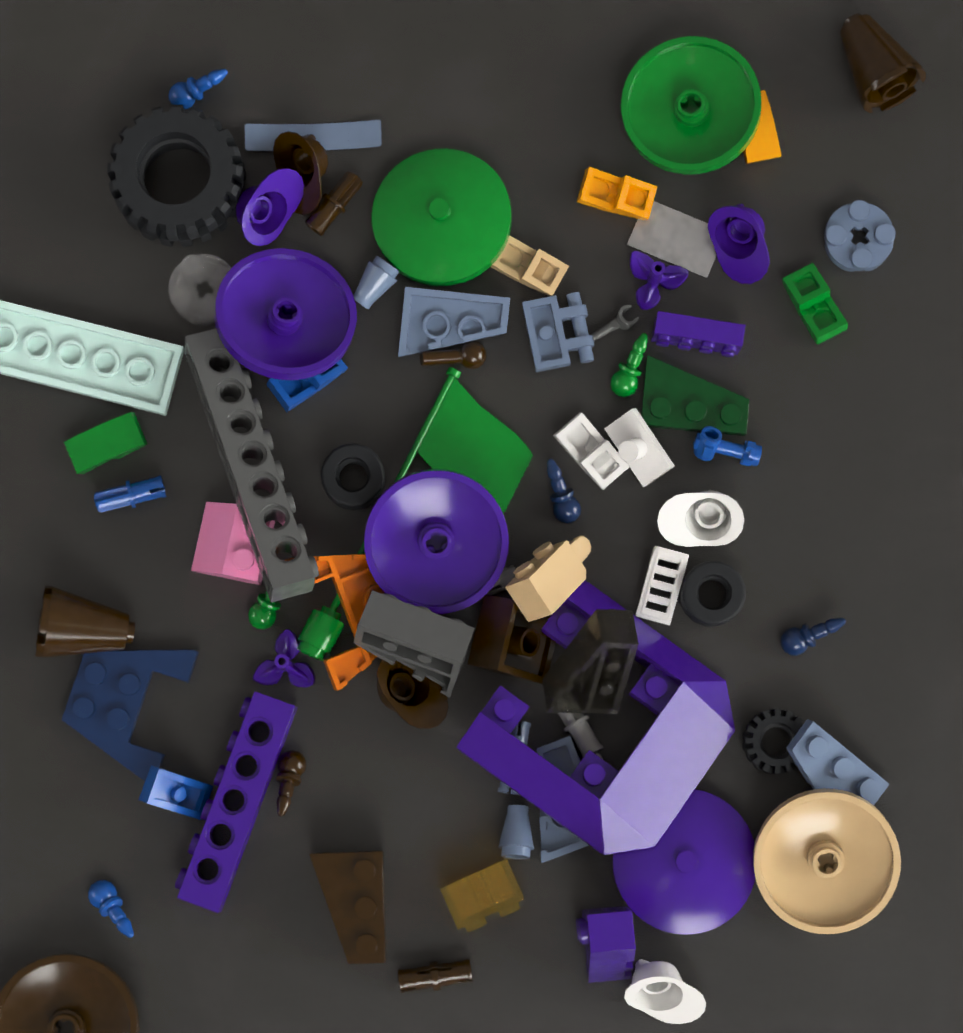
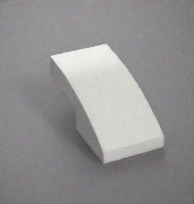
(591, 451)

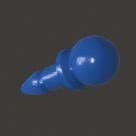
(188, 92)
(104, 896)

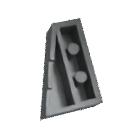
(414, 637)

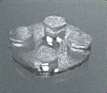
(182, 284)

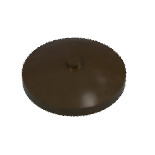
(67, 997)

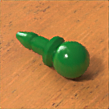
(625, 381)
(263, 613)

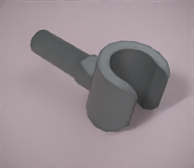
(615, 324)

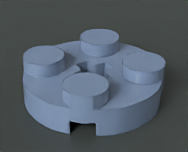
(878, 232)

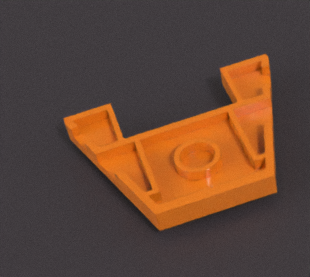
(353, 586)

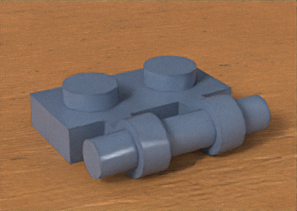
(547, 335)

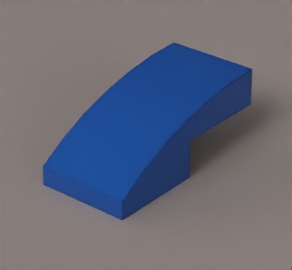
(294, 392)

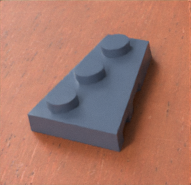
(554, 837)

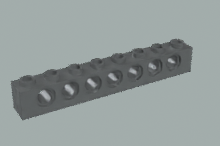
(280, 577)

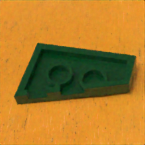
(689, 403)

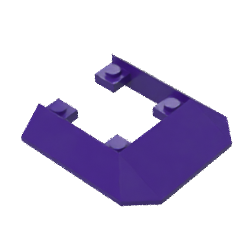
(597, 802)

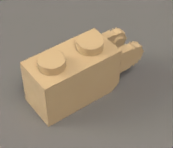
(549, 577)

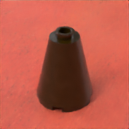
(879, 64)
(79, 626)

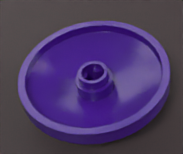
(285, 314)
(436, 540)
(695, 871)

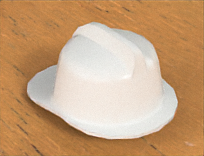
(700, 519)
(663, 994)

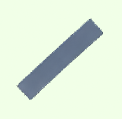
(330, 135)

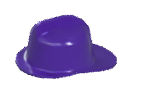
(268, 206)
(739, 243)

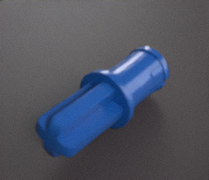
(130, 494)

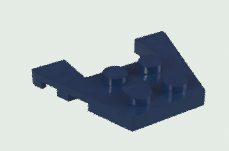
(110, 697)

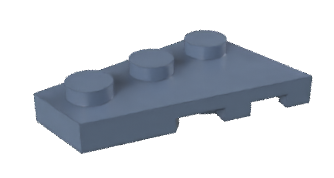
(449, 318)
(831, 765)

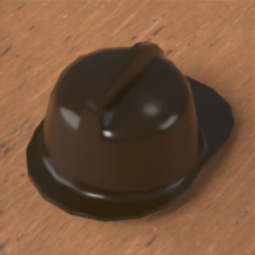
(308, 159)
(413, 700)

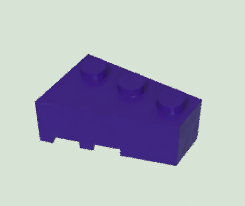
(607, 942)

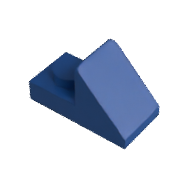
(175, 792)

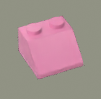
(224, 545)

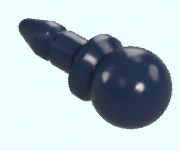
(565, 507)
(796, 640)

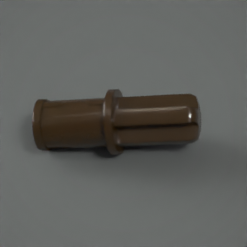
(334, 203)

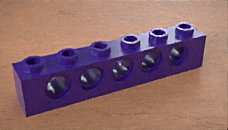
(190, 882)

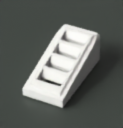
(670, 556)

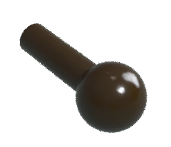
(470, 355)

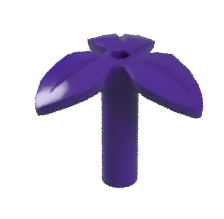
(656, 274)
(271, 671)

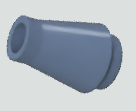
(375, 282)
(516, 834)

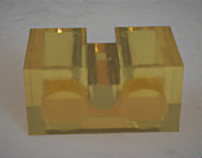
(482, 895)

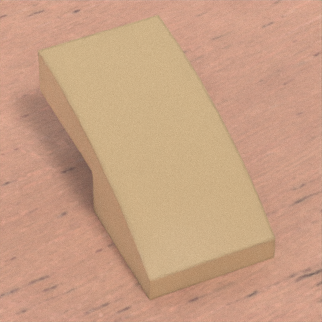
(530, 267)

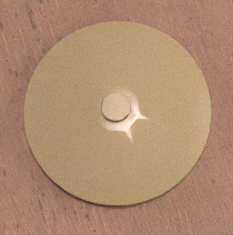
(826, 861)

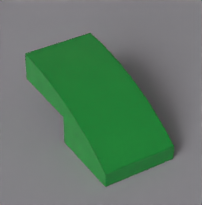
(814, 304)
(105, 442)

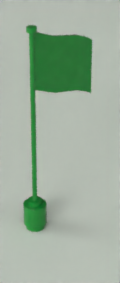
(453, 438)

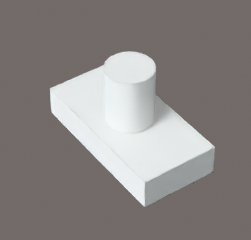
(639, 447)

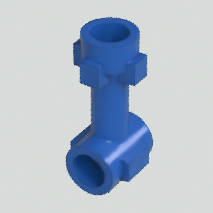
(710, 442)

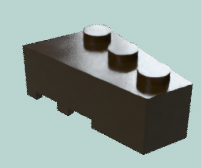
(356, 900)

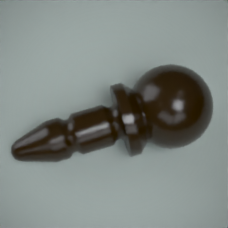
(291, 767)

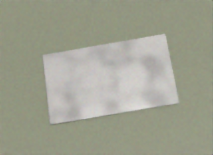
(675, 239)

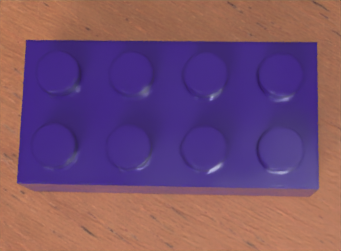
(698, 333)

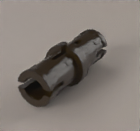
(435, 976)

